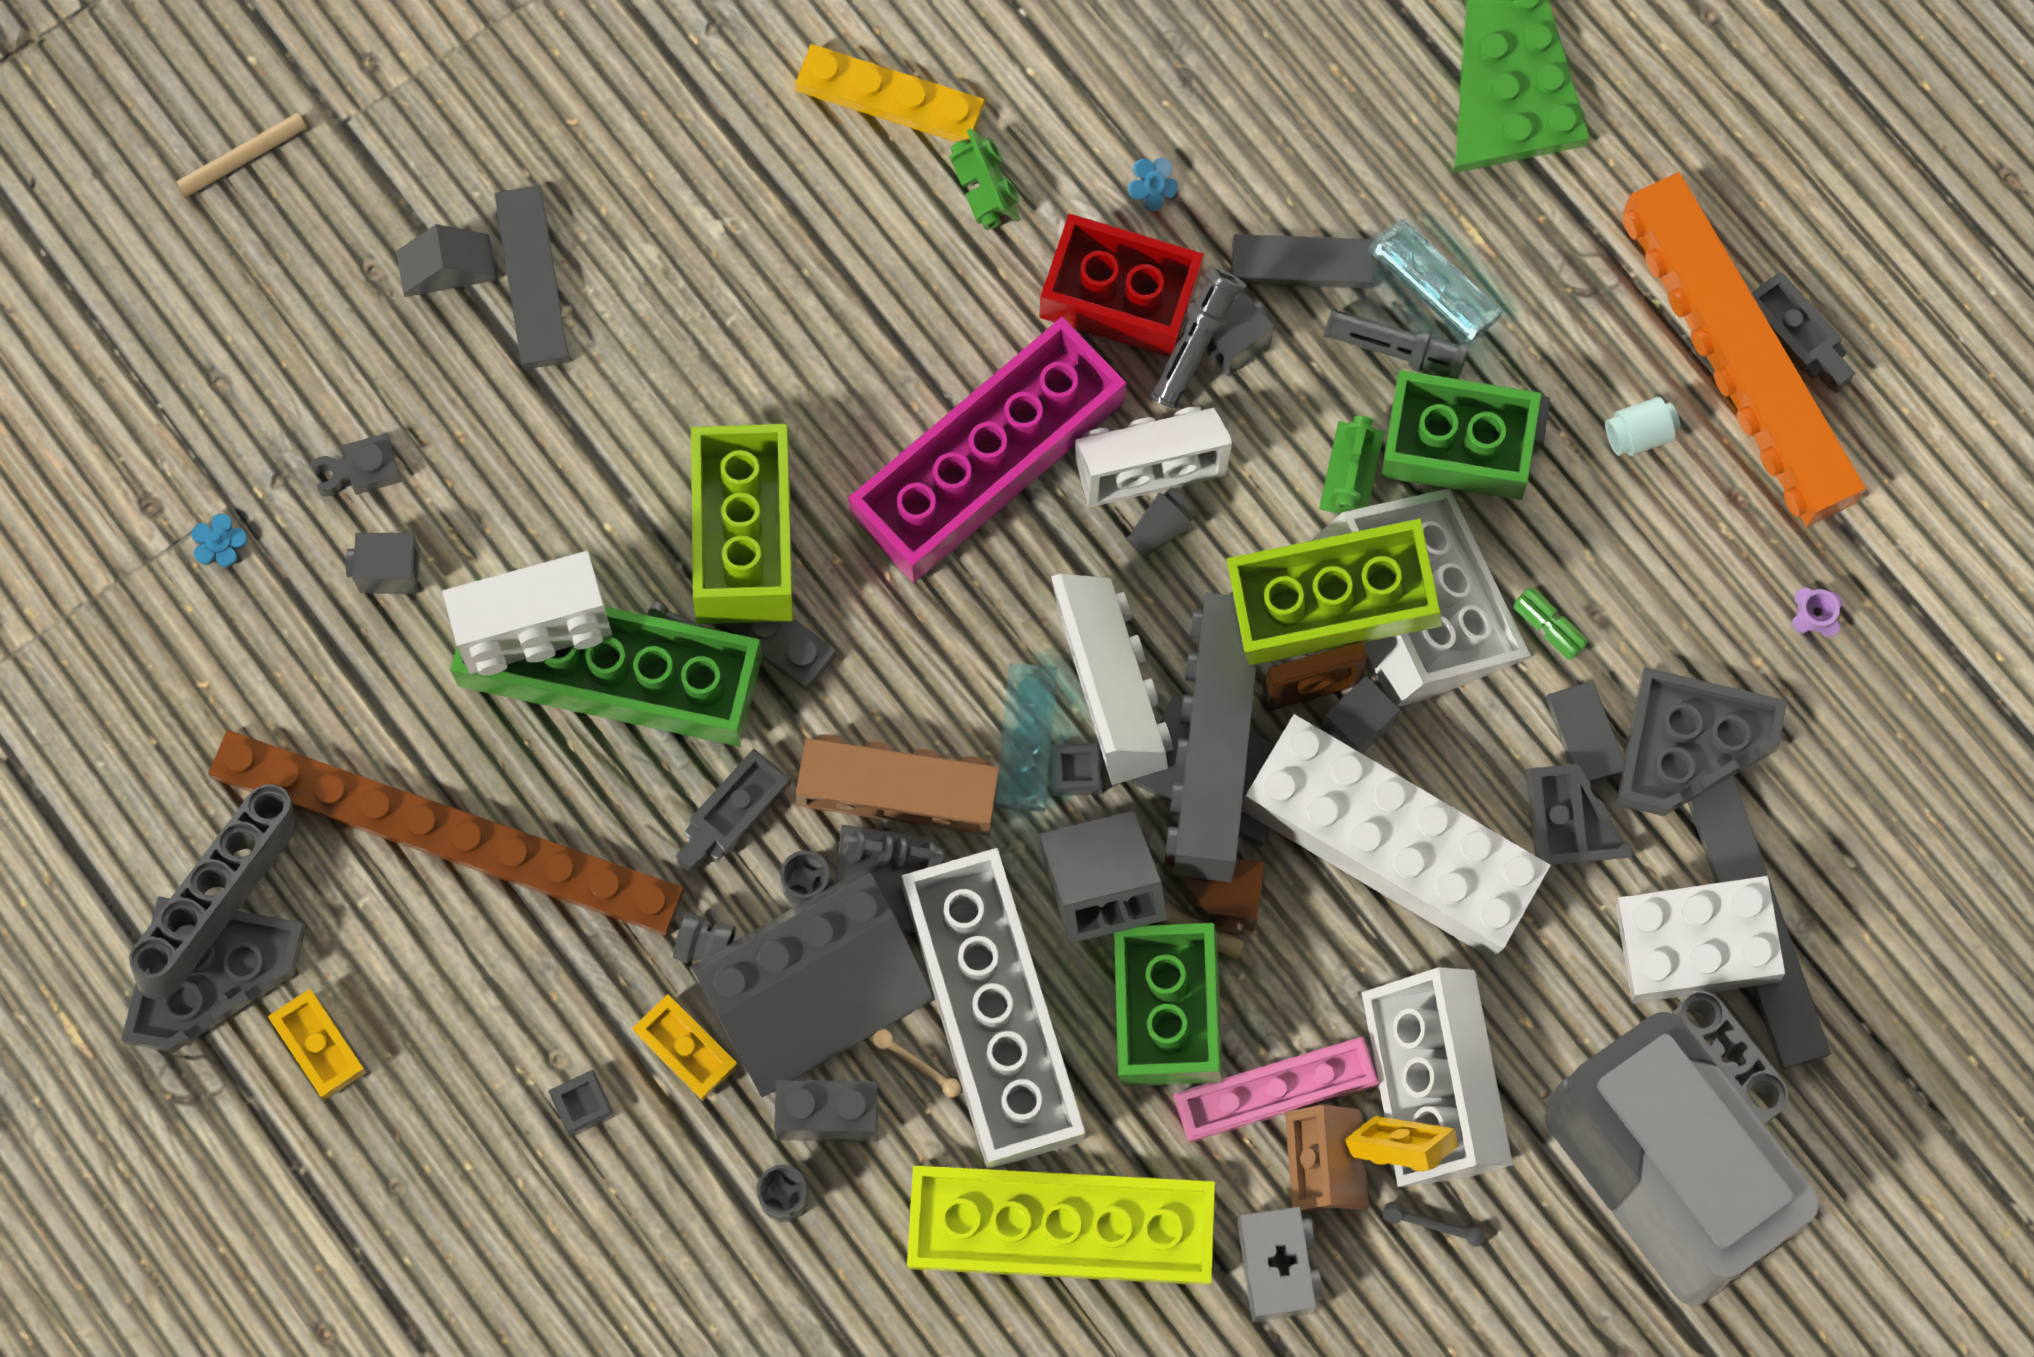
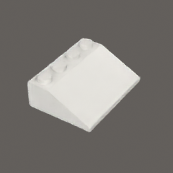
(1476, 623)

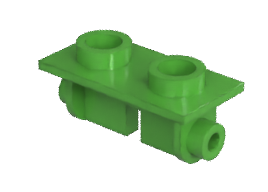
(980, 163)
(1352, 466)

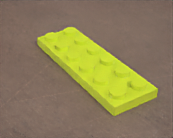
(1061, 1225)

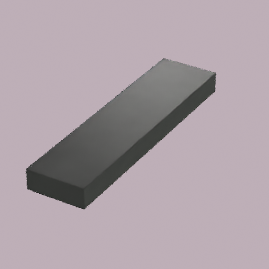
(531, 277)

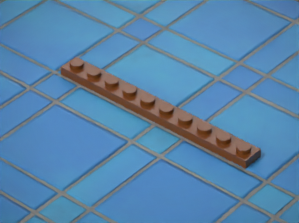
(450, 833)

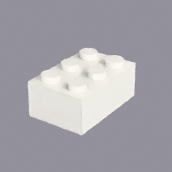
(527, 614)
(1700, 939)

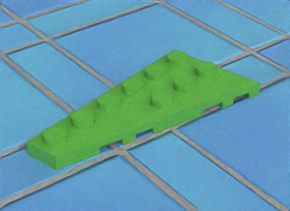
(1514, 86)

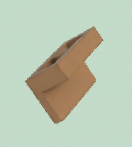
(1320, 1162)

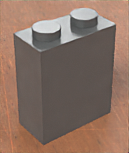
(1103, 876)

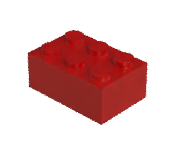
(1121, 285)

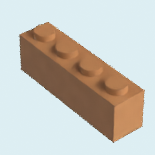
(897, 785)

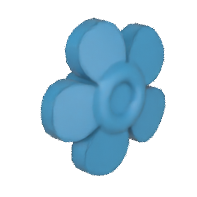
(1153, 183)
(218, 541)

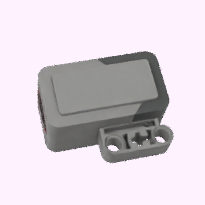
(1684, 1148)

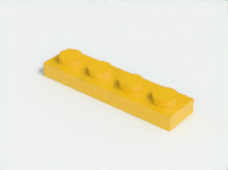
(888, 94)

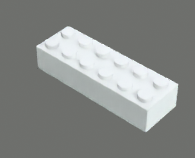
(1394, 837)
(992, 1009)

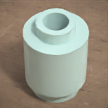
(1642, 427)

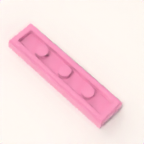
(1276, 1089)

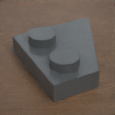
(1569, 819)

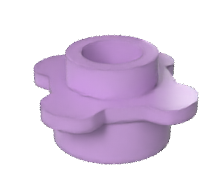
(1829, 605)

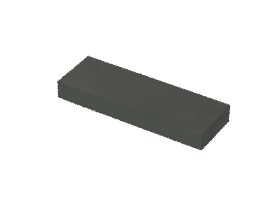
(1302, 261)

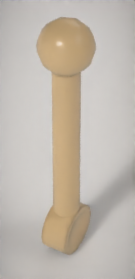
(884, 1041)

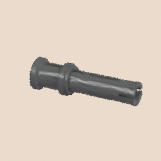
(1205, 319)
(1420, 349)

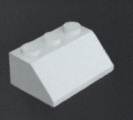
(1152, 455)

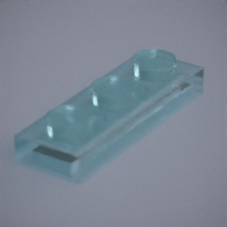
(1435, 280)
(1026, 737)

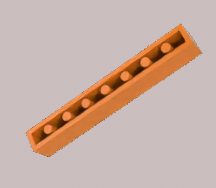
(1742, 350)

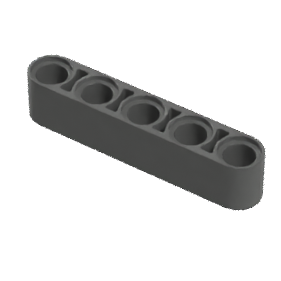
(213, 912)

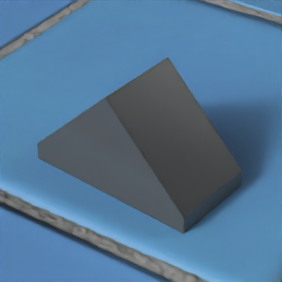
(445, 260)

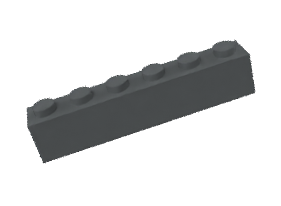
(1215, 747)

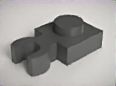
(365, 465)

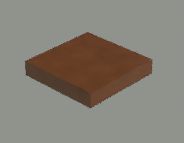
(1314, 676)

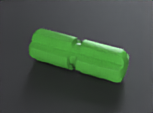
(1558, 630)

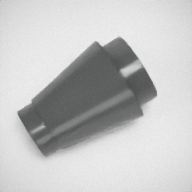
(1162, 522)

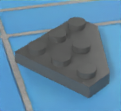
(1692, 738)
(239, 967)

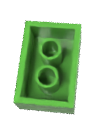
(1461, 435)
(1168, 1005)

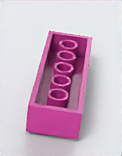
(987, 449)

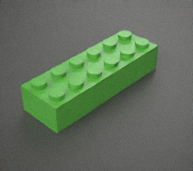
(642, 675)

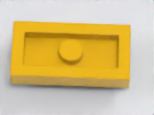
(317, 1044)
(685, 1047)
(1402, 1143)

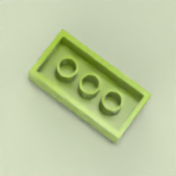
(741, 524)
(1334, 592)

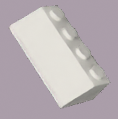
(1111, 677)
(1439, 1068)

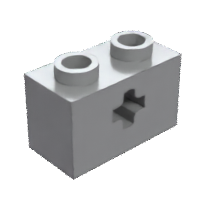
(1268, 1292)

